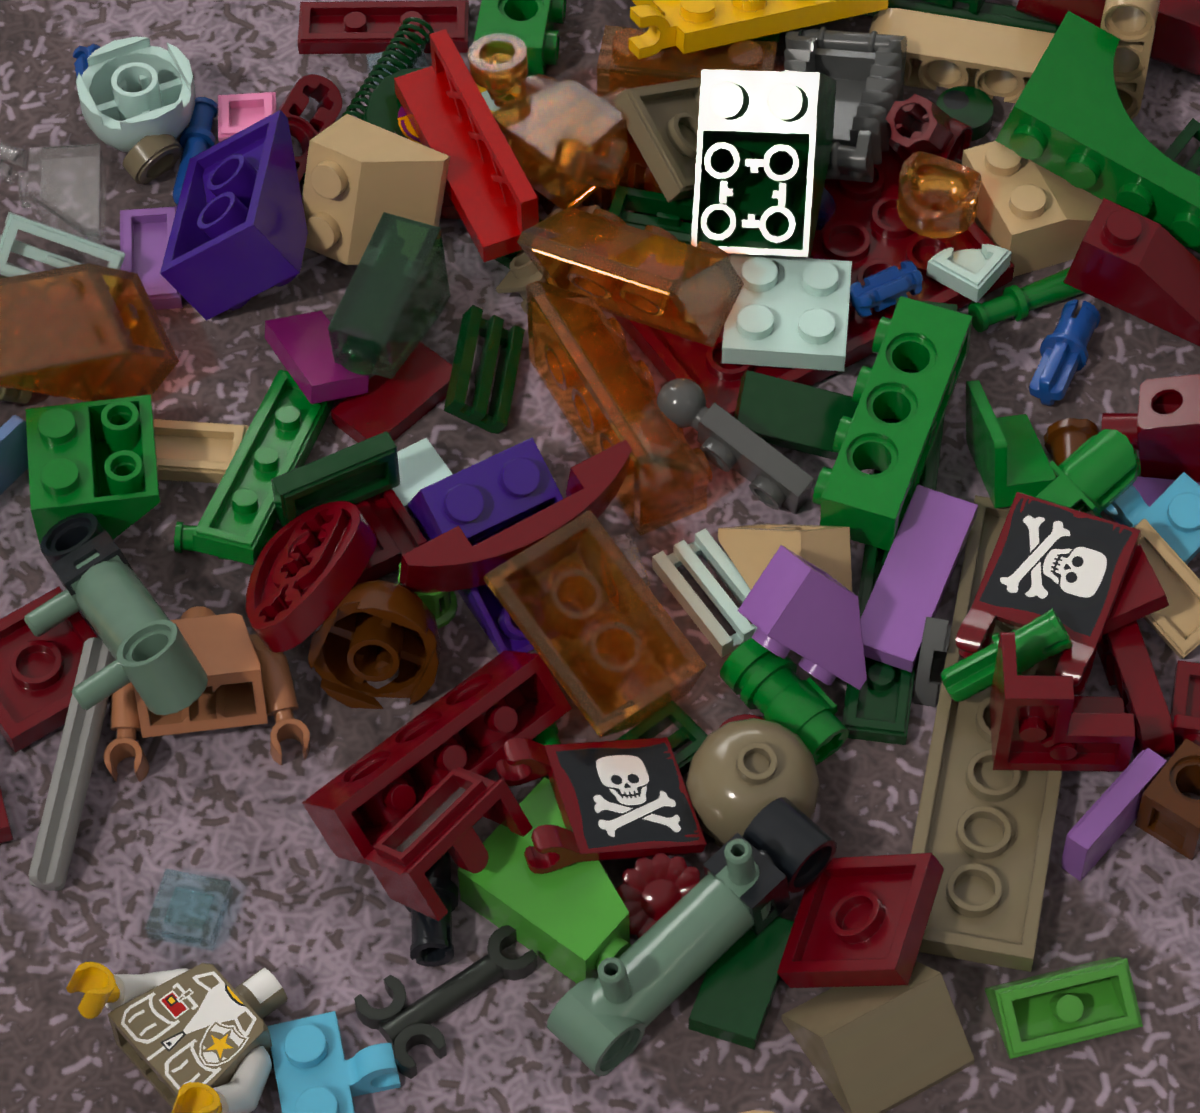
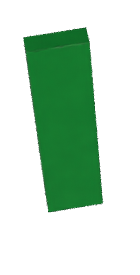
(274, 444)

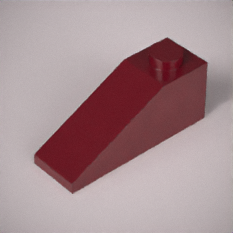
(1139, 270)

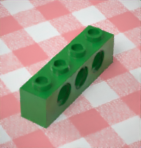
(916, 339)

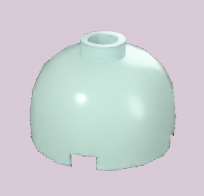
(136, 92)

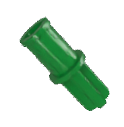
(1034, 643)

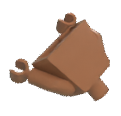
(241, 690)

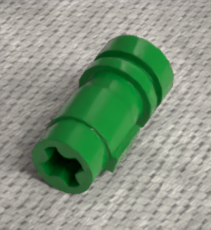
(779, 693)

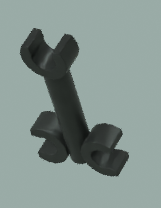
(412, 1024)

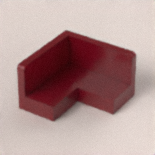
(1047, 728)

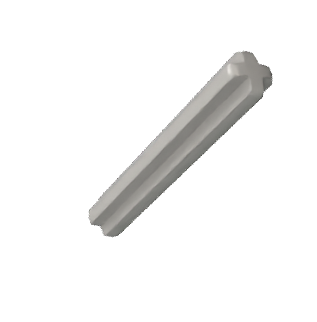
(70, 778)

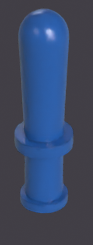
(195, 138)

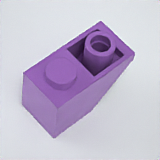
(810, 614)

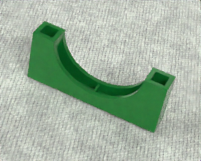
(1080, 131)

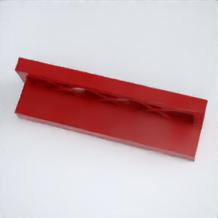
(482, 169)

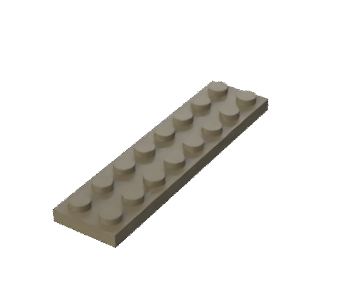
(978, 821)

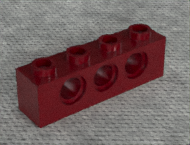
(462, 729)

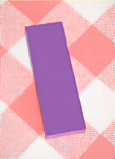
(915, 576)

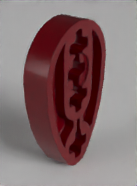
(307, 572)

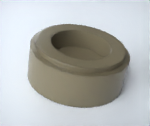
(152, 157)

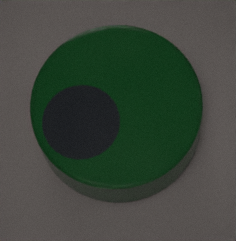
(969, 107)

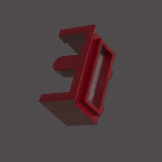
(438, 825)

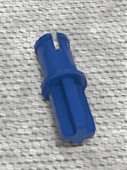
(1064, 352)

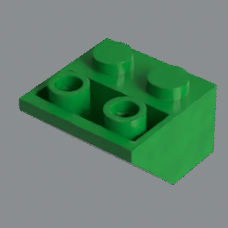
(92, 461)

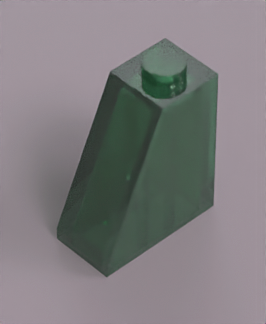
(391, 297)

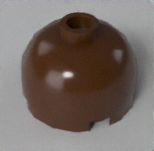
(372, 636)

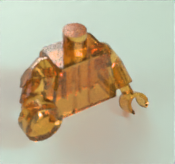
(557, 129)

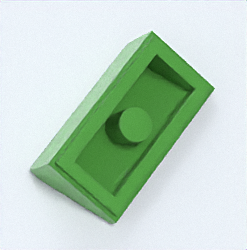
(1065, 1006)

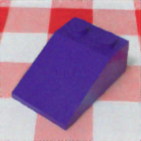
(238, 220)

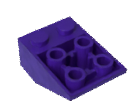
(483, 503)

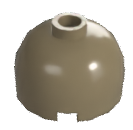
(746, 769)

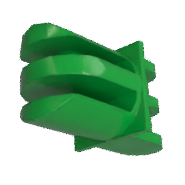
(1094, 474)

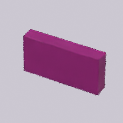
(307, 354)

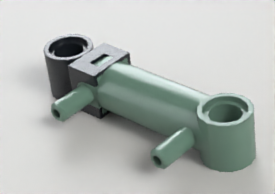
(123, 614)
(742, 891)

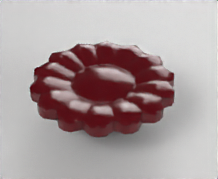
(654, 889)

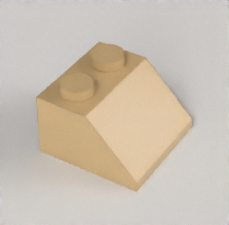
(359, 174)

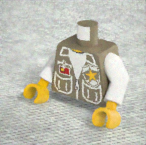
(189, 1031)

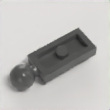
(733, 445)

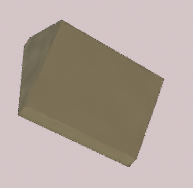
(882, 1041)

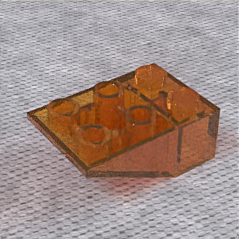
(81, 334)

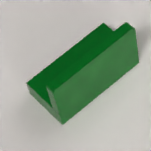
(1004, 450)

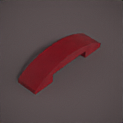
(454, 564)

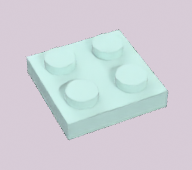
(789, 313)

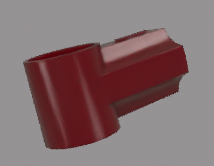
(925, 127)

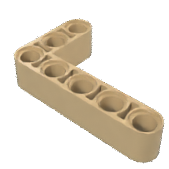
(1003, 57)

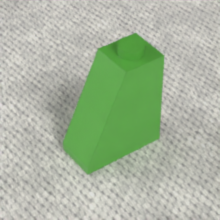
(562, 915)

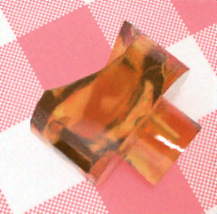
(937, 195)

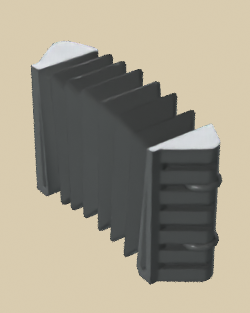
(868, 83)

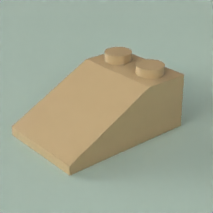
(1029, 208)

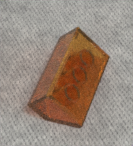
(613, 400)

